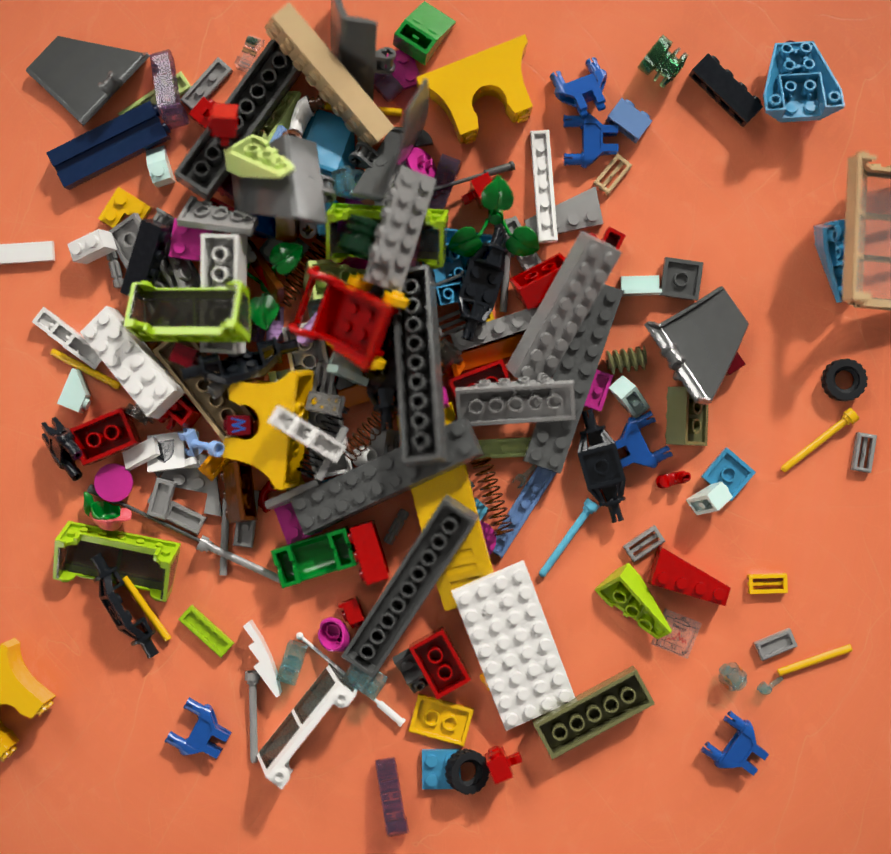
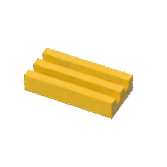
(762, 583)

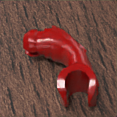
(671, 479)
(263, 496)

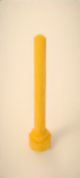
(848, 418)

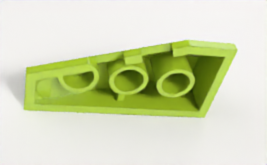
(630, 594)

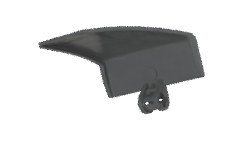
(355, 47)
(83, 73)
(393, 151)
(294, 195)
(702, 342)

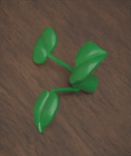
(496, 198)
(265, 309)

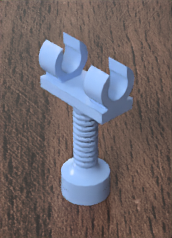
(195, 446)

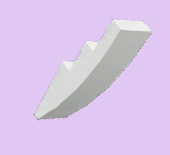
(67, 337)
(306, 433)
(266, 666)

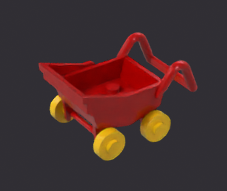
(350, 318)

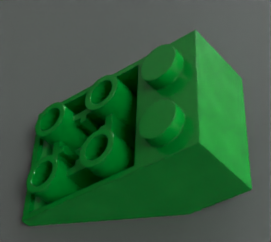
(422, 32)

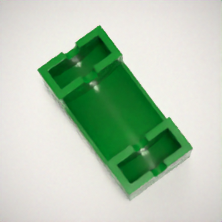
(314, 557)

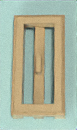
(602, 186)

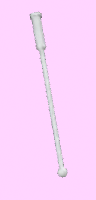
(380, 704)

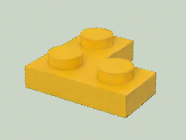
(120, 205)

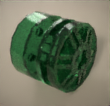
(663, 61)
(362, 236)

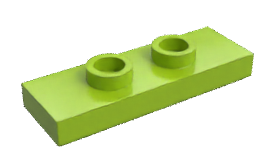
(206, 631)

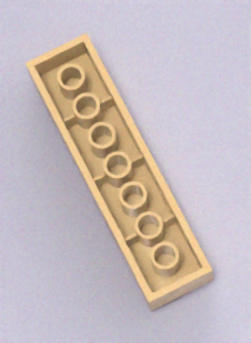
(327, 75)

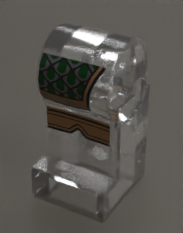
(250, 52)

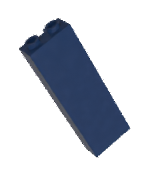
(109, 145)

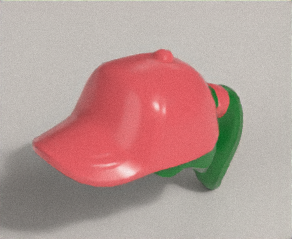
(105, 514)

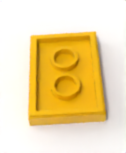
(441, 720)

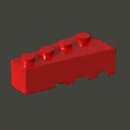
(682, 577)

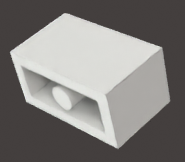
(92, 246)

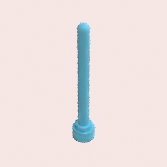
(589, 507)

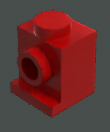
(352, 611)

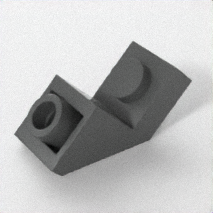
(410, 670)

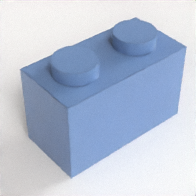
(629, 120)

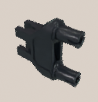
(62, 447)

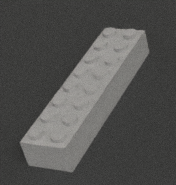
(563, 307)

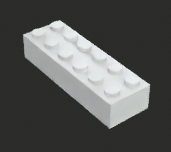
(221, 262)
(132, 363)

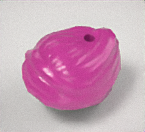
(333, 635)

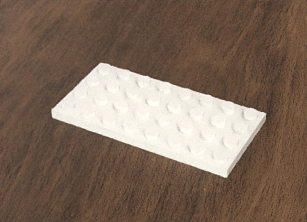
(513, 645)

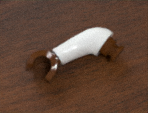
(302, 114)

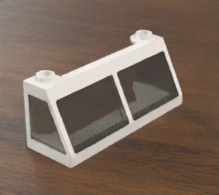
(280, 747)

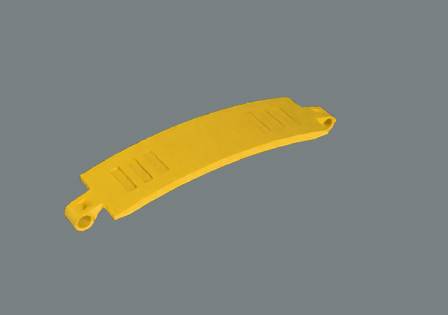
(472, 557)

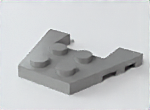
(194, 480)

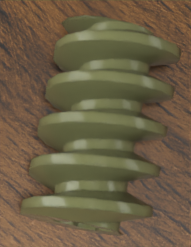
(628, 359)

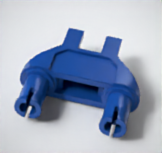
(582, 90)
(592, 140)
(636, 446)
(202, 732)
(738, 748)

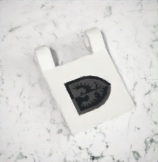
(171, 453)

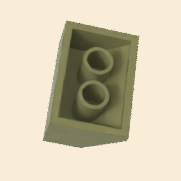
(685, 419)

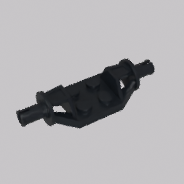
(481, 283)
(241, 367)
(384, 383)
(602, 466)
(113, 604)

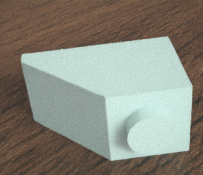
(159, 167)
(75, 392)
(629, 396)
(709, 499)

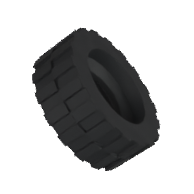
(859, 377)
(480, 777)

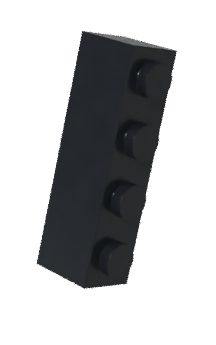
(726, 89)
(146, 253)

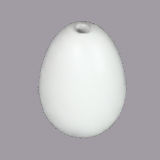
(366, 456)

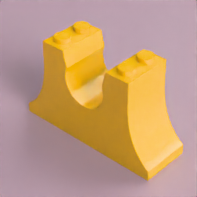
(486, 73)
(271, 448)
(20, 691)

